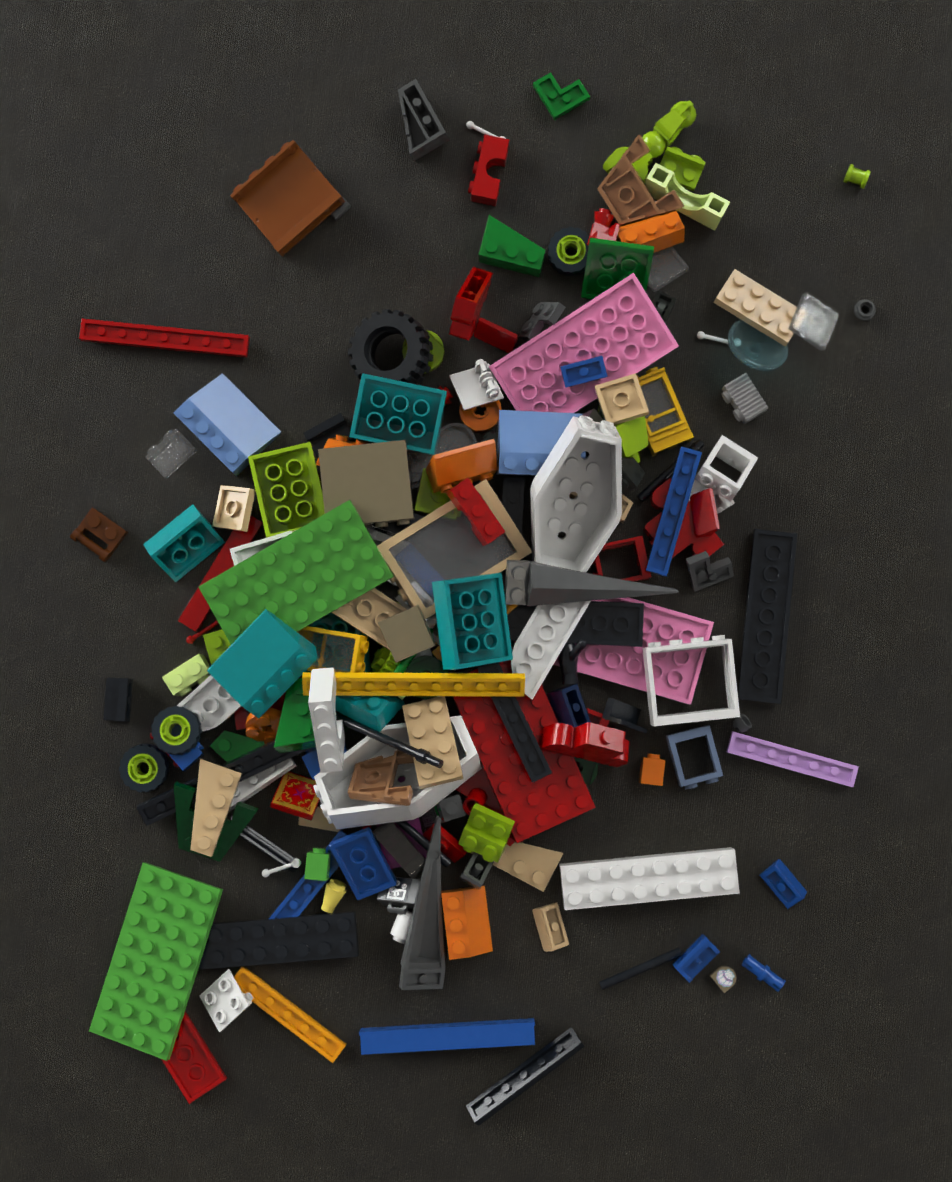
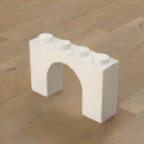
(327, 730)

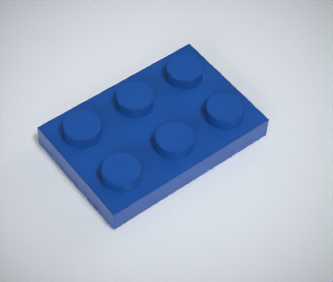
(363, 863)

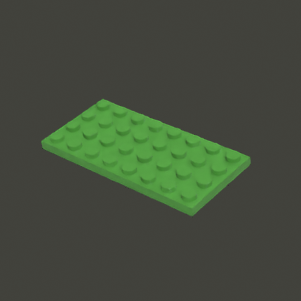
(300, 574)
(156, 961)

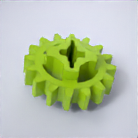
(383, 661)

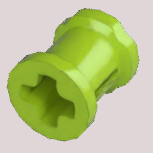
(857, 176)

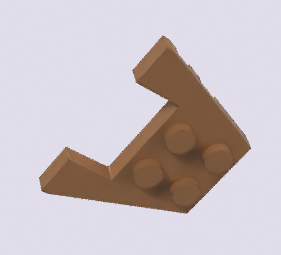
(627, 193)
(375, 778)

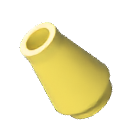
(333, 894)

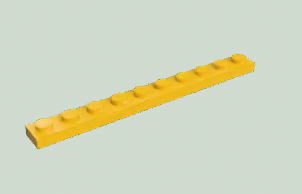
(425, 684)

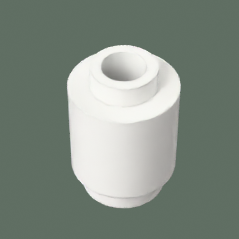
(401, 927)

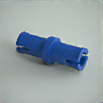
(763, 973)

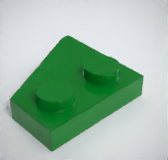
(233, 745)

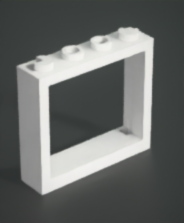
(695, 716)

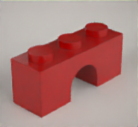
(492, 152)
(470, 502)

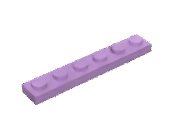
(792, 759)

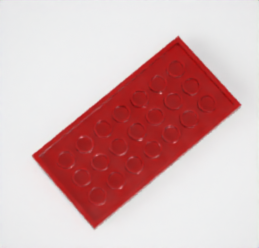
(535, 804)

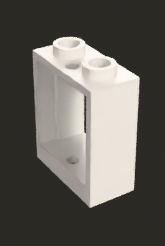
(735, 457)

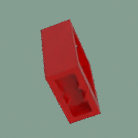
(640, 553)

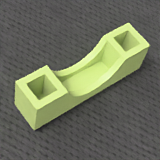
(704, 209)

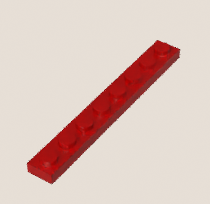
(164, 337)

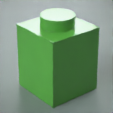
(317, 864)

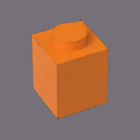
(652, 770)

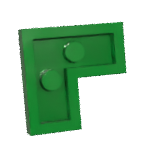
(559, 100)

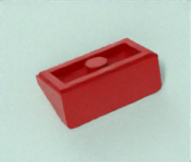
(495, 335)
(704, 513)

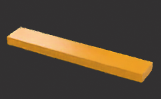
(290, 1015)

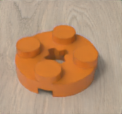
(481, 423)
(258, 727)

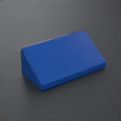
(783, 884)

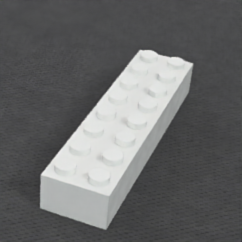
(649, 878)

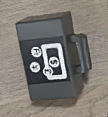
(401, 895)

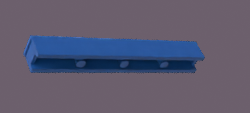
(447, 1036)

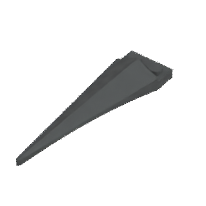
(544, 584)
(424, 947)

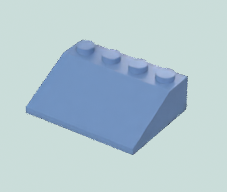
(227, 423)
(528, 439)

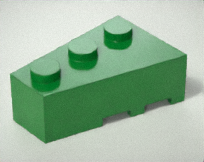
(510, 250)
(295, 723)

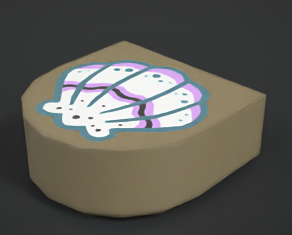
(724, 977)

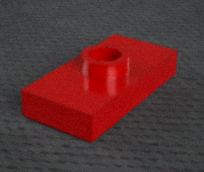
(449, 844)

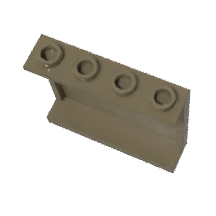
(372, 478)

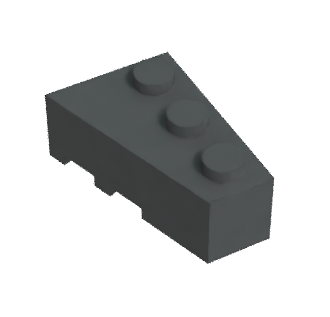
(421, 122)

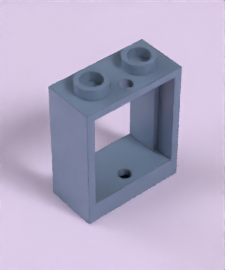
(690, 734)

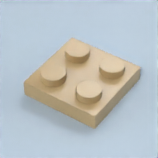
(622, 399)
(233, 508)

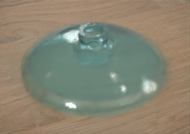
(755, 348)

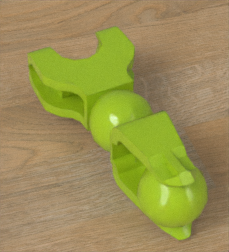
(663, 135)

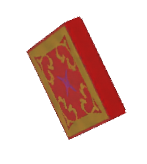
(296, 796)

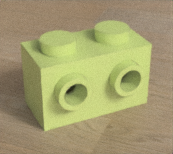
(187, 675)

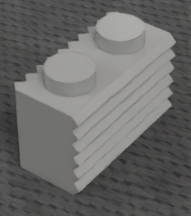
(744, 399)

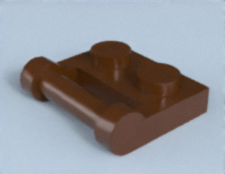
(103, 529)

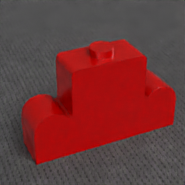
(469, 303)
(687, 534)
(588, 742)

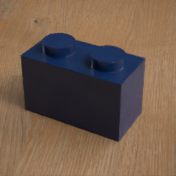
(568, 705)

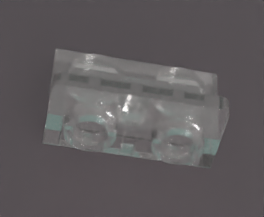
(170, 453)

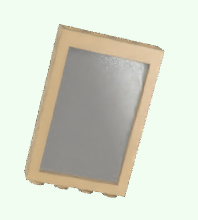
(446, 548)

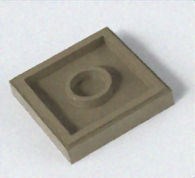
(407, 633)

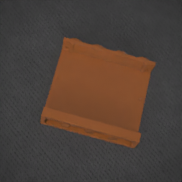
(287, 197)

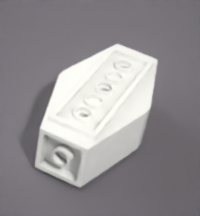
(598, 504)
(350, 813)

